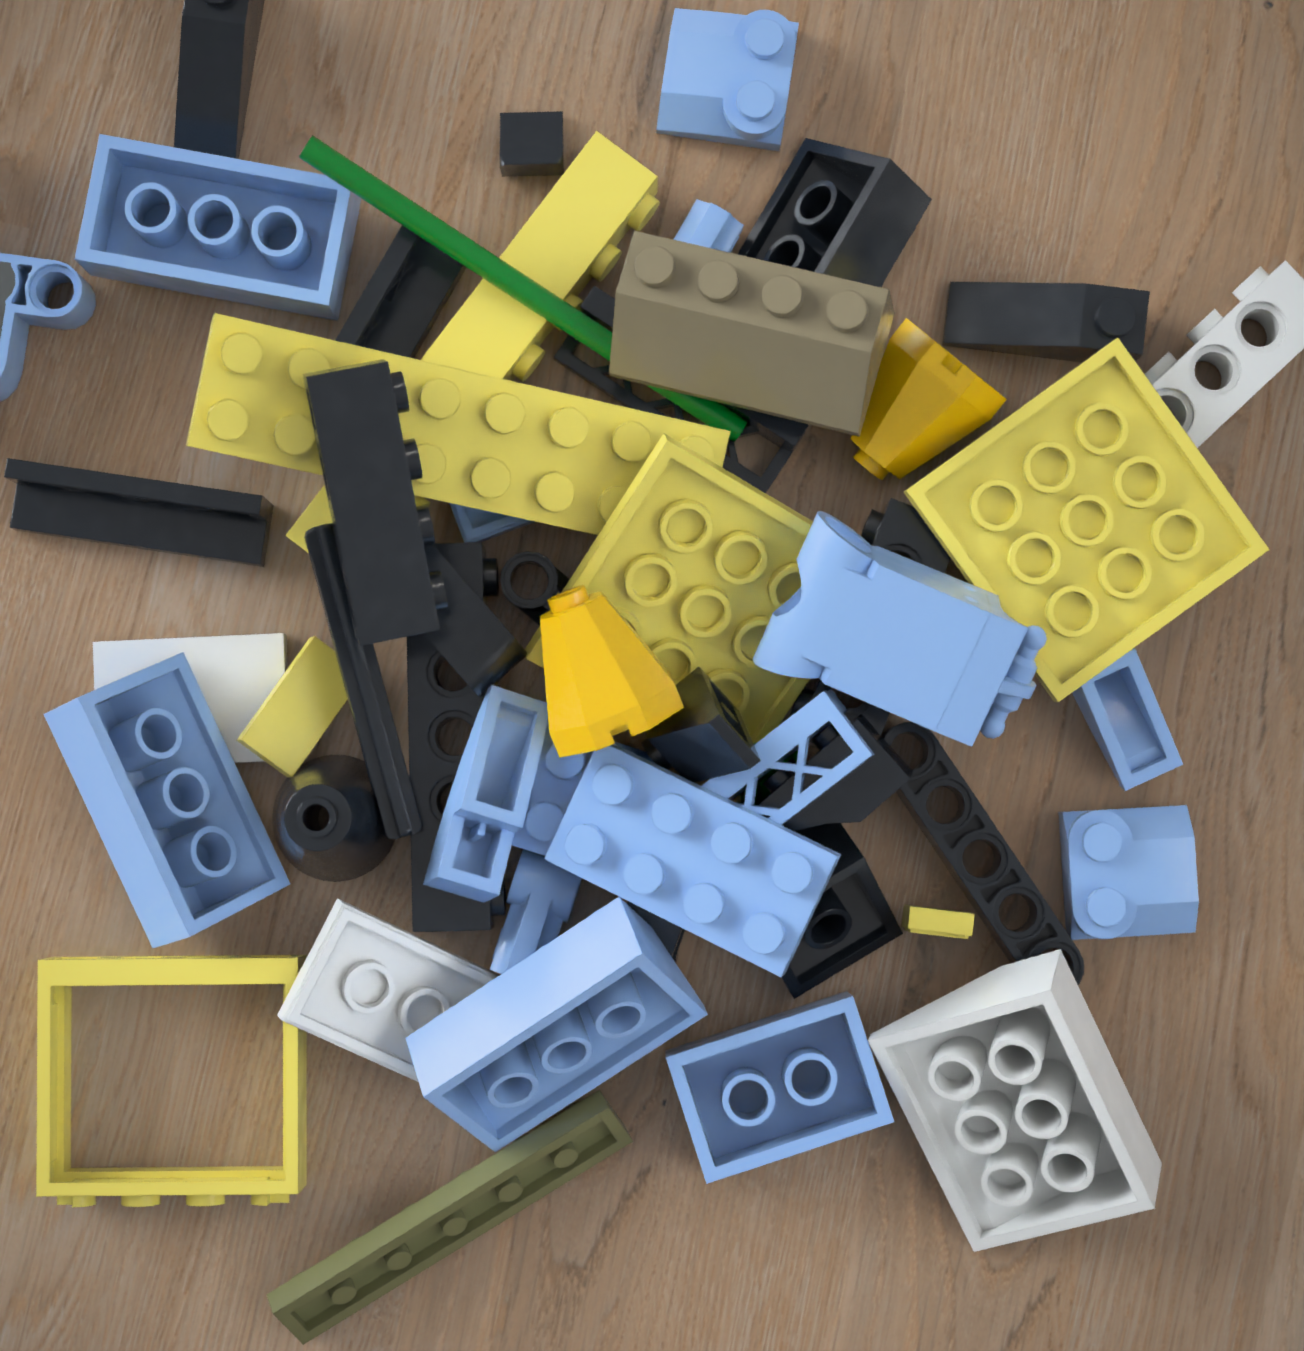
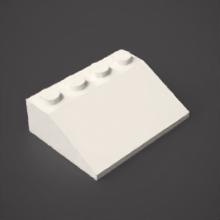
(1020, 1105)

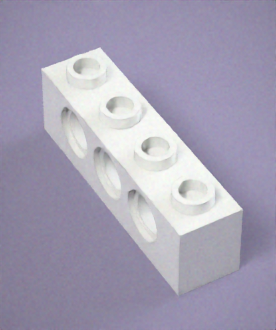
(1271, 300)

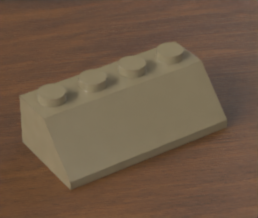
(749, 332)

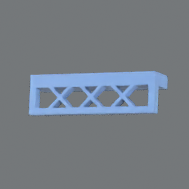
(784, 741)

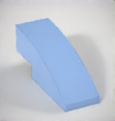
(1128, 722)
(488, 796)

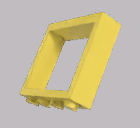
(146, 1184)

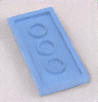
(692, 857)

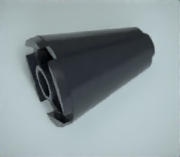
(354, 835)

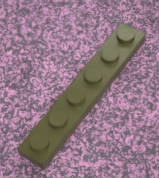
(449, 1218)

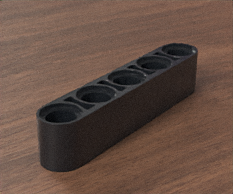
(1006, 874)

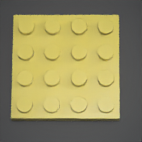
(1088, 517)
(697, 575)

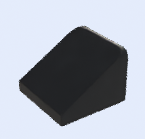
(531, 144)

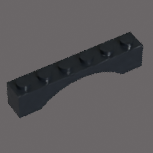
(845, 802)

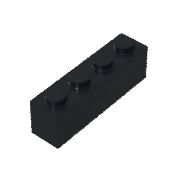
(373, 500)

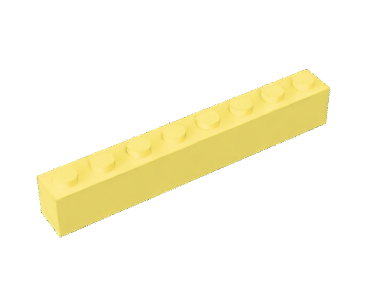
(559, 248)

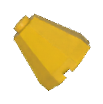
(920, 404)
(599, 674)

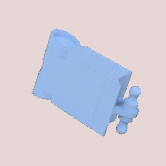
(901, 636)

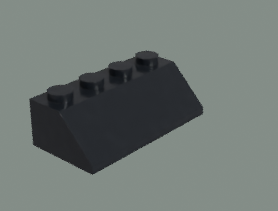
(838, 214)

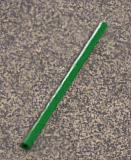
(495, 271)

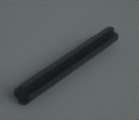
(364, 693)

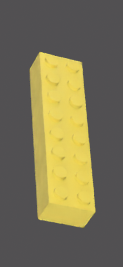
(476, 434)

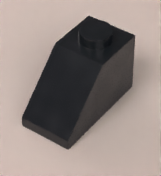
(704, 736)

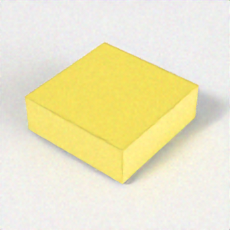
(937, 921)

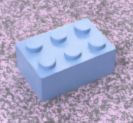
(778, 1086)

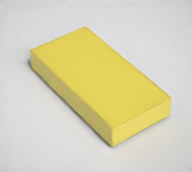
(297, 709)

